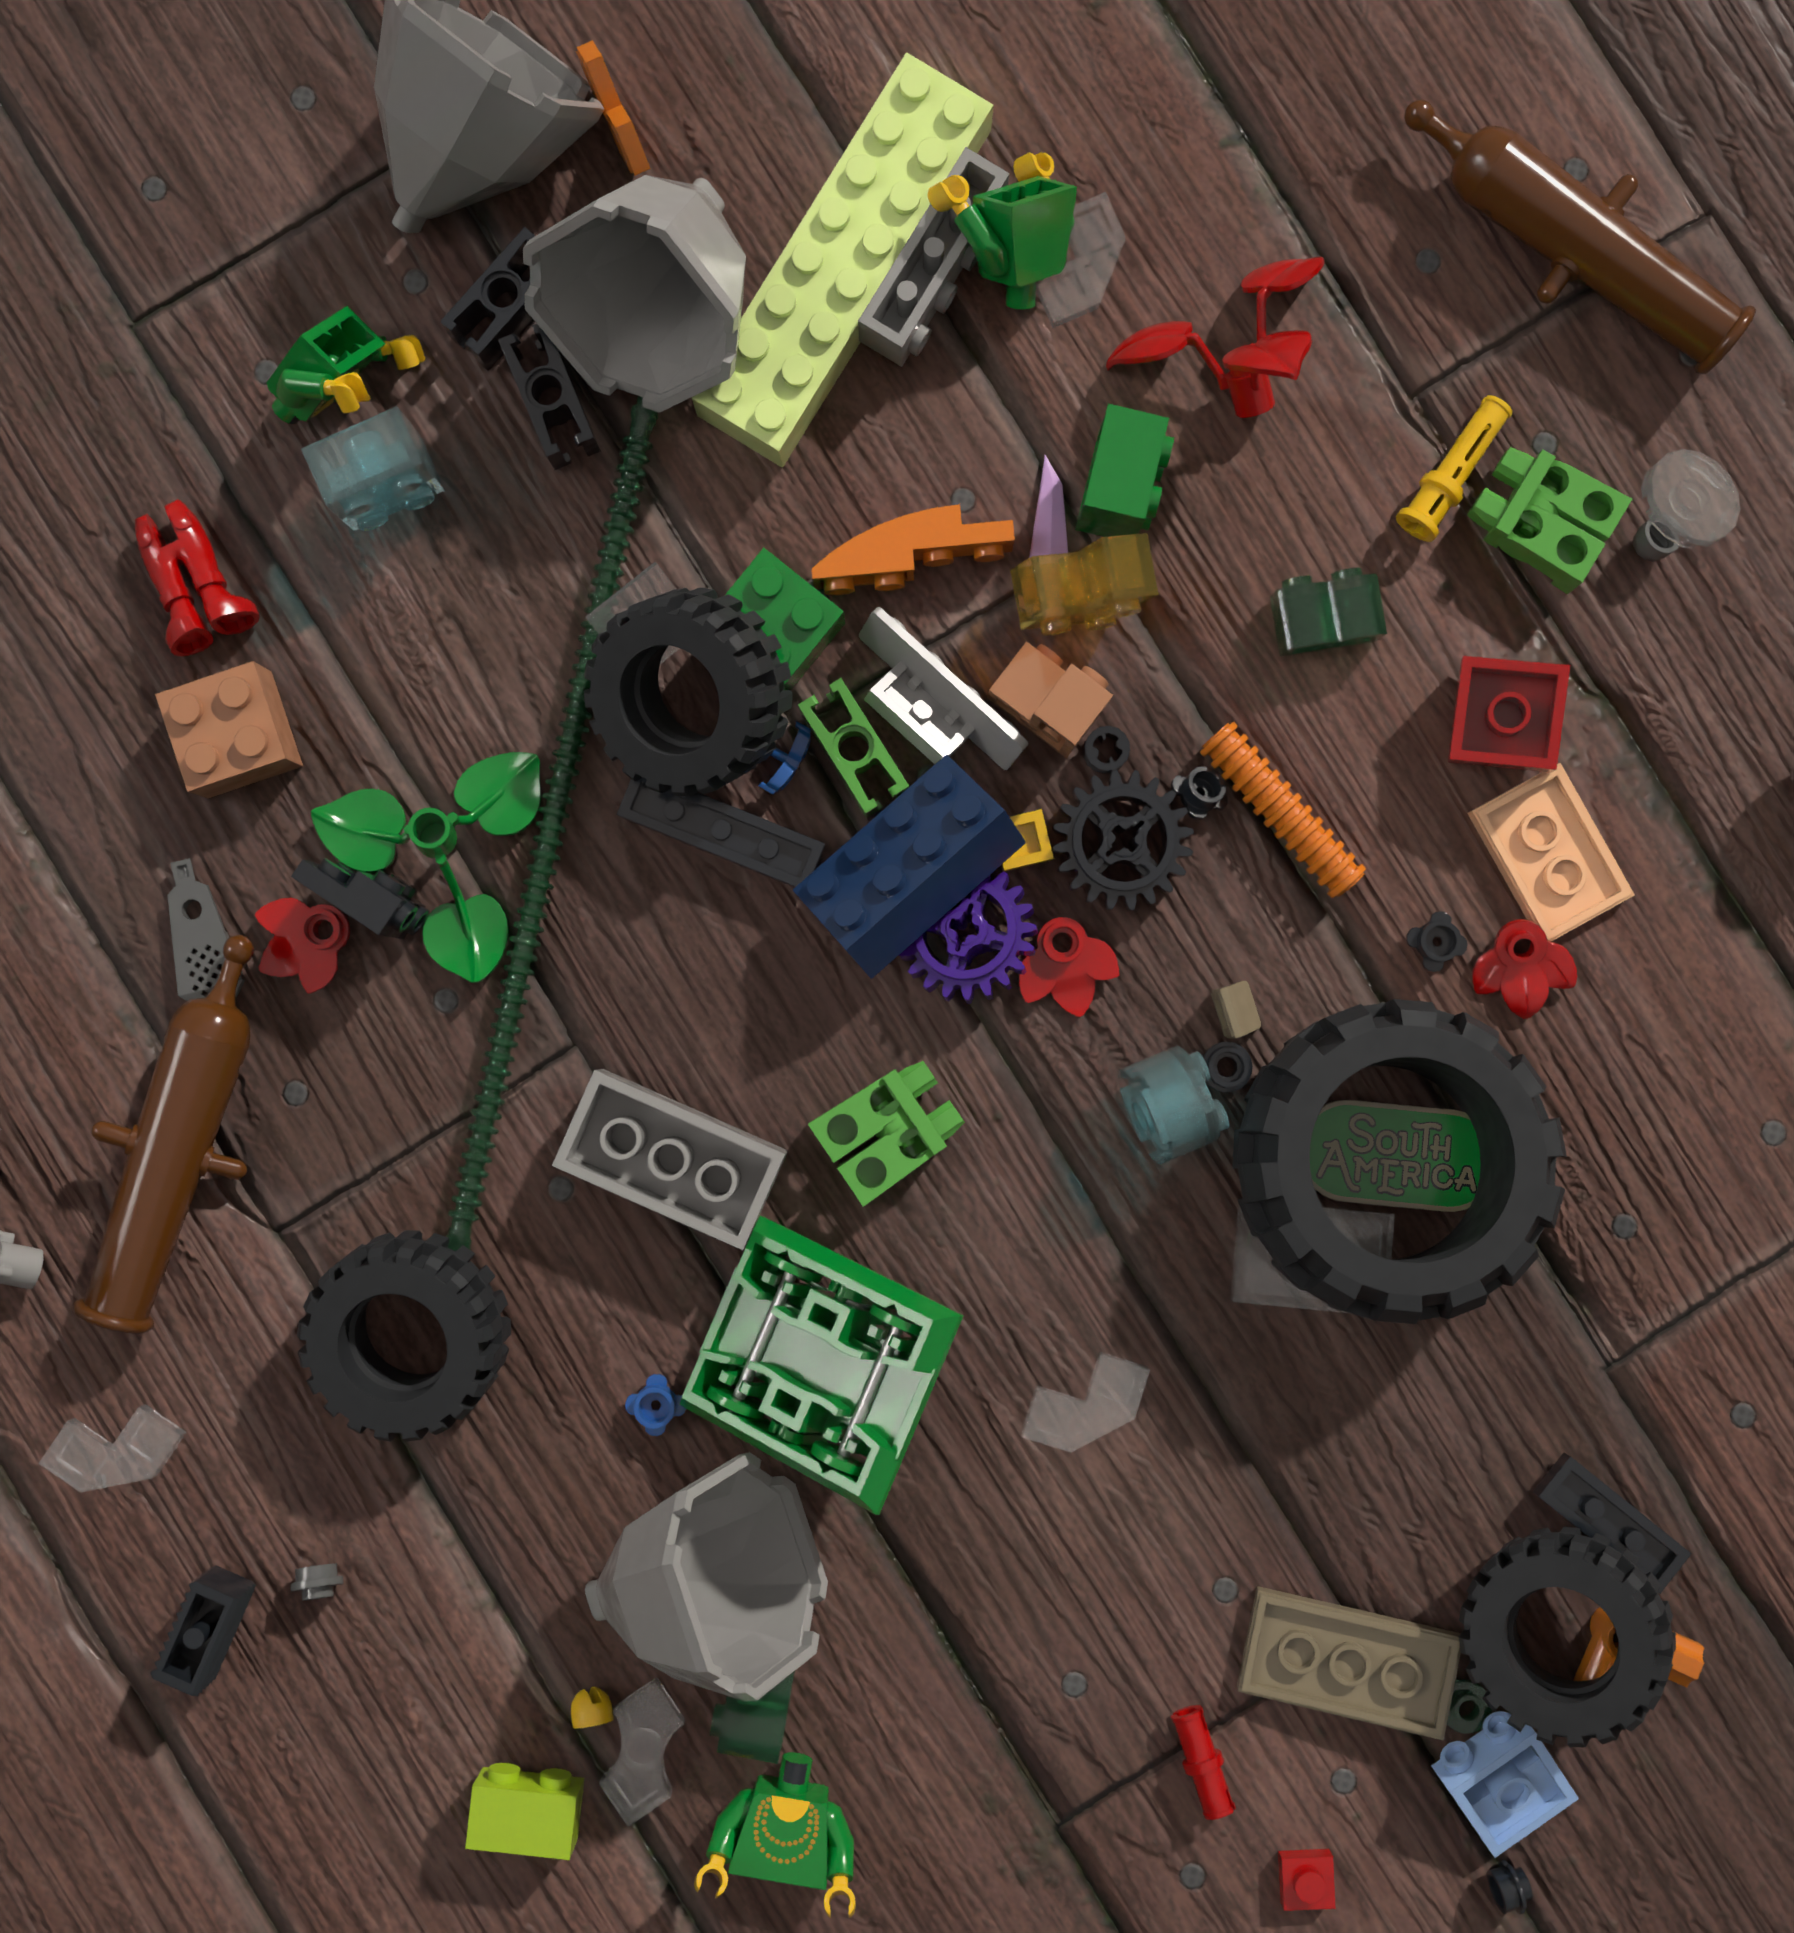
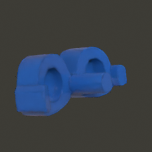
(790, 761)

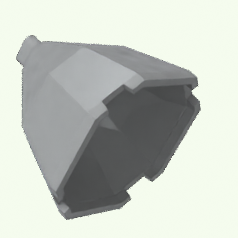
(469, 107)
(642, 290)
(718, 1582)

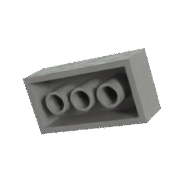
(670, 1158)

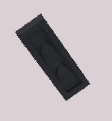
(1600, 1510)

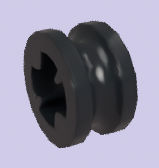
(1121, 746)

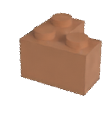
(1049, 700)

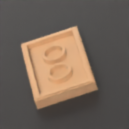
(1551, 853)

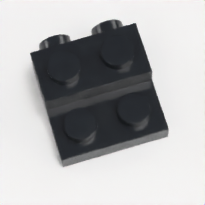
(376, 901)

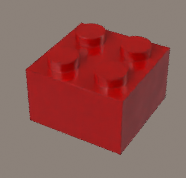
(1509, 713)

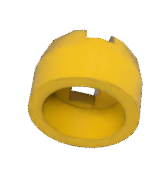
(591, 1708)

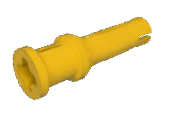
(1442, 486)

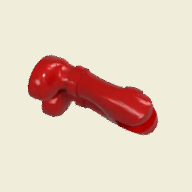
(226, 612)

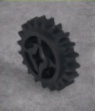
(1154, 810)

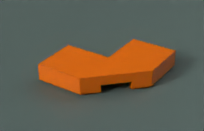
(614, 113)

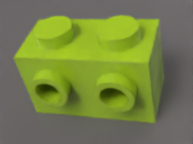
(525, 1811)

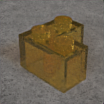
(1085, 586)

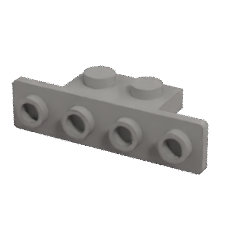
(930, 701)

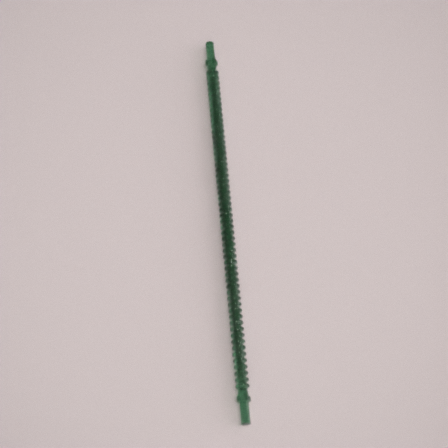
(548, 840)

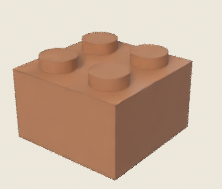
(229, 730)

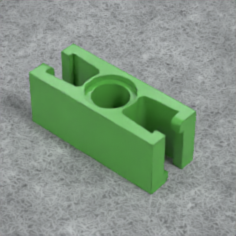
(859, 728)

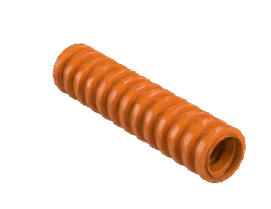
(1283, 810)

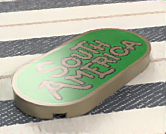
(1395, 1155)

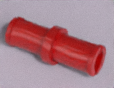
(1203, 1762)

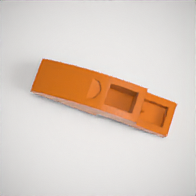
(889, 550)

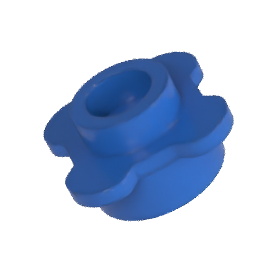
(640, 1405)

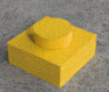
(1037, 845)

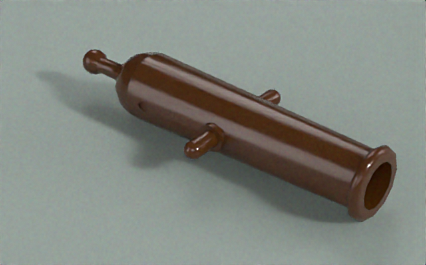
(1586, 237)
(169, 1150)

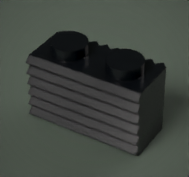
(203, 1630)

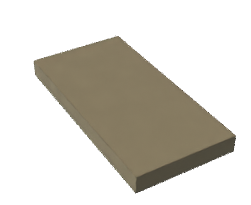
(1350, 1663)

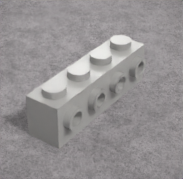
(925, 271)

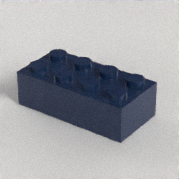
(910, 865)

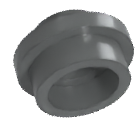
(316, 1581)

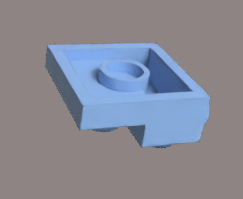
(1504, 1782)

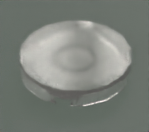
(1691, 498)

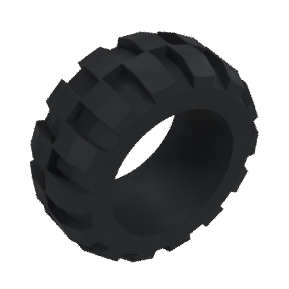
(1516, 1158)

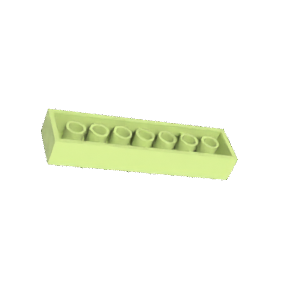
(810, 304)

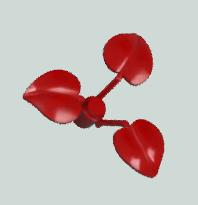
(1250, 364)

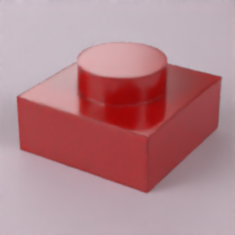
(1306, 1879)

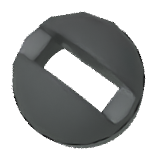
(1651, 543)

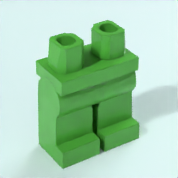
(1552, 516)
(902, 1130)

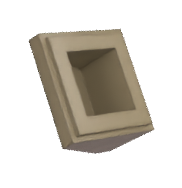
(1236, 1009)

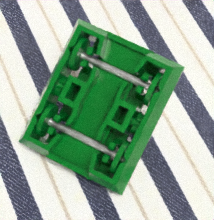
(826, 1362)

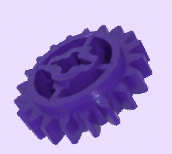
(1008, 944)

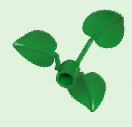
(368, 823)

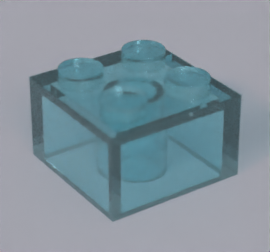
(373, 470)

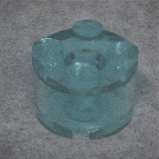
(1172, 1103)

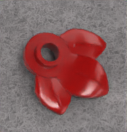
(297, 943)
(1069, 974)
(1527, 975)

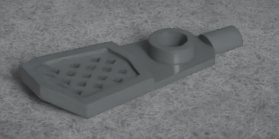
(195, 934)

